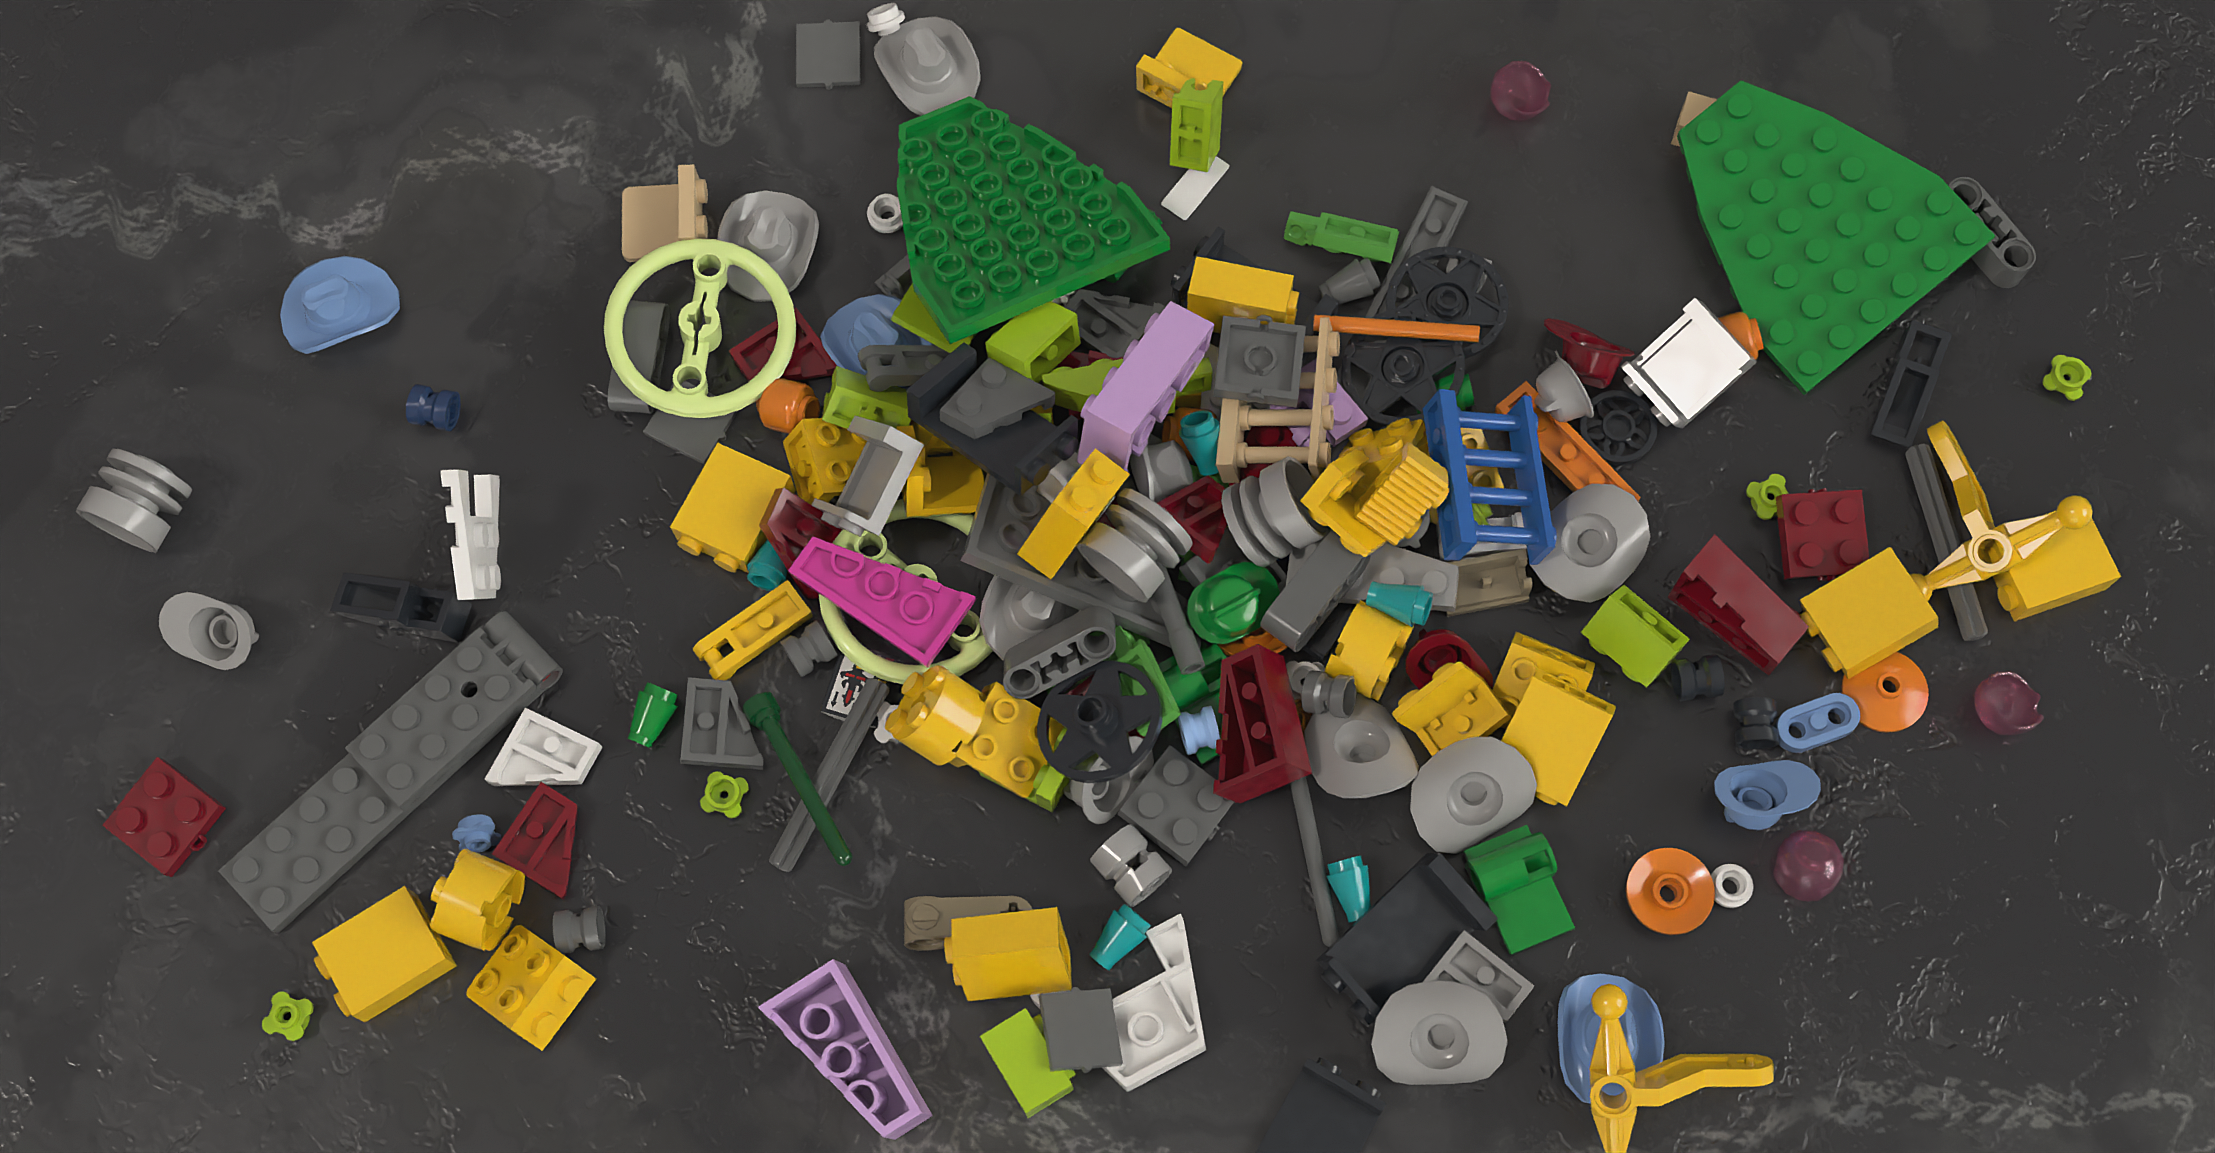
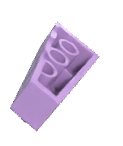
(1144, 385)
(846, 1043)

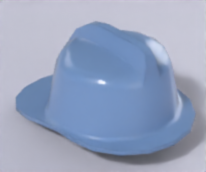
(1763, 792)

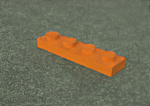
(1565, 449)

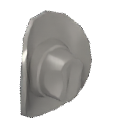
(929, 64)
(775, 229)
(1161, 469)
(1597, 542)
(1016, 614)
(1359, 753)
(1470, 793)
(1438, 1035)

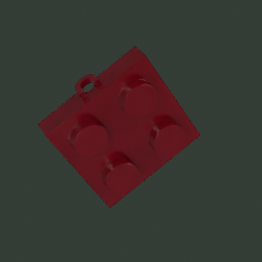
(1821, 533)
(164, 817)

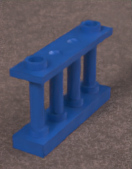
(1455, 514)

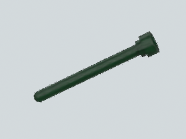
(763, 713)

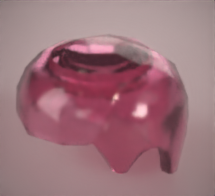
(1520, 91)
(2007, 704)
(1808, 865)

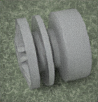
(137, 494)
(1268, 512)
(1140, 538)

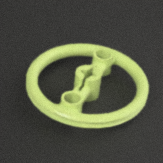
(706, 254)
(972, 648)

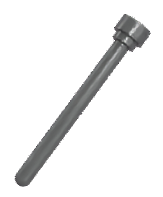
(1314, 861)

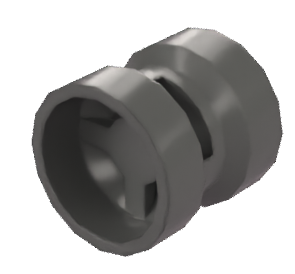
(809, 648)
(1329, 694)
(573, 929)

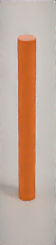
(1401, 328)

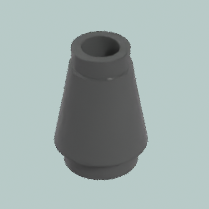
(1351, 282)

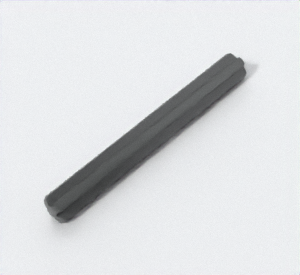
(1944, 537)
(830, 772)

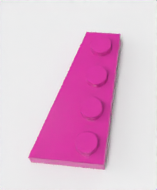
(896, 605)

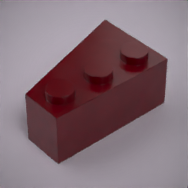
(1737, 606)
(1260, 727)

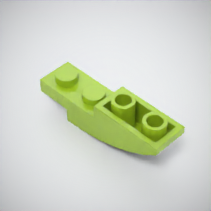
(1076, 385)

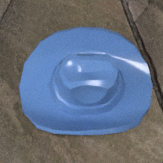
(336, 303)
(864, 324)
(1580, 1025)

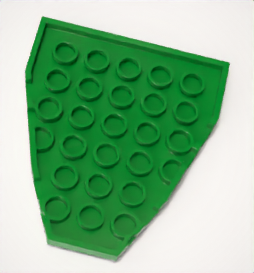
(1008, 218)
(1819, 226)

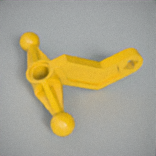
(2018, 537)
(1658, 1083)

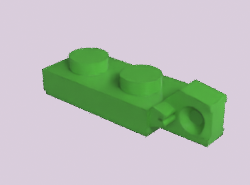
(1342, 235)
(1141, 657)

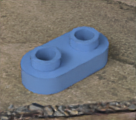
(1814, 722)

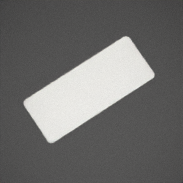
(1193, 189)

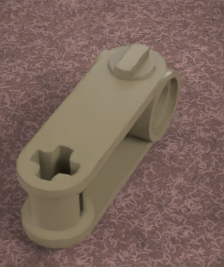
(929, 917)

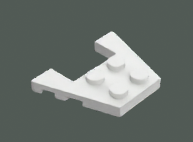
(476, 536)
(1160, 1017)

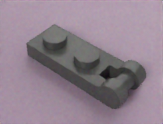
(906, 362)

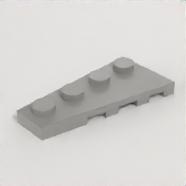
(1394, 566)

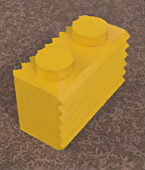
(1402, 495)

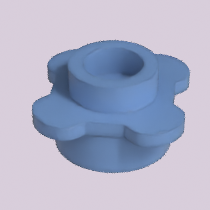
(476, 833)

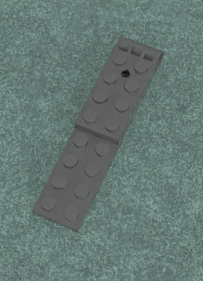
(391, 769)

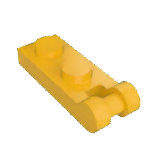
(753, 631)

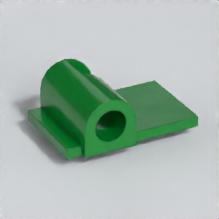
(1197, 689)
(1519, 888)

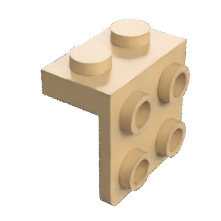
(663, 214)

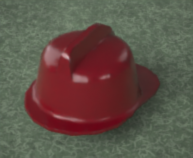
(1587, 354)
(1440, 648)

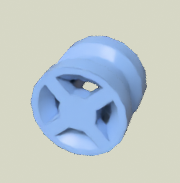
(1198, 729)

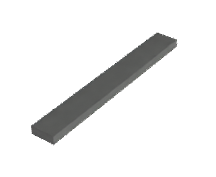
(1430, 229)

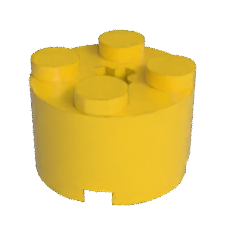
(1369, 649)
(936, 714)
(476, 900)

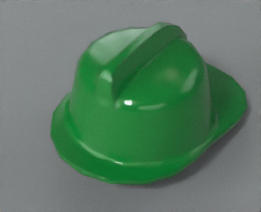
(1231, 602)

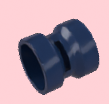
(433, 407)

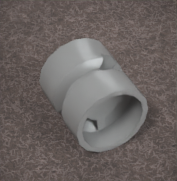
(1116, 859)

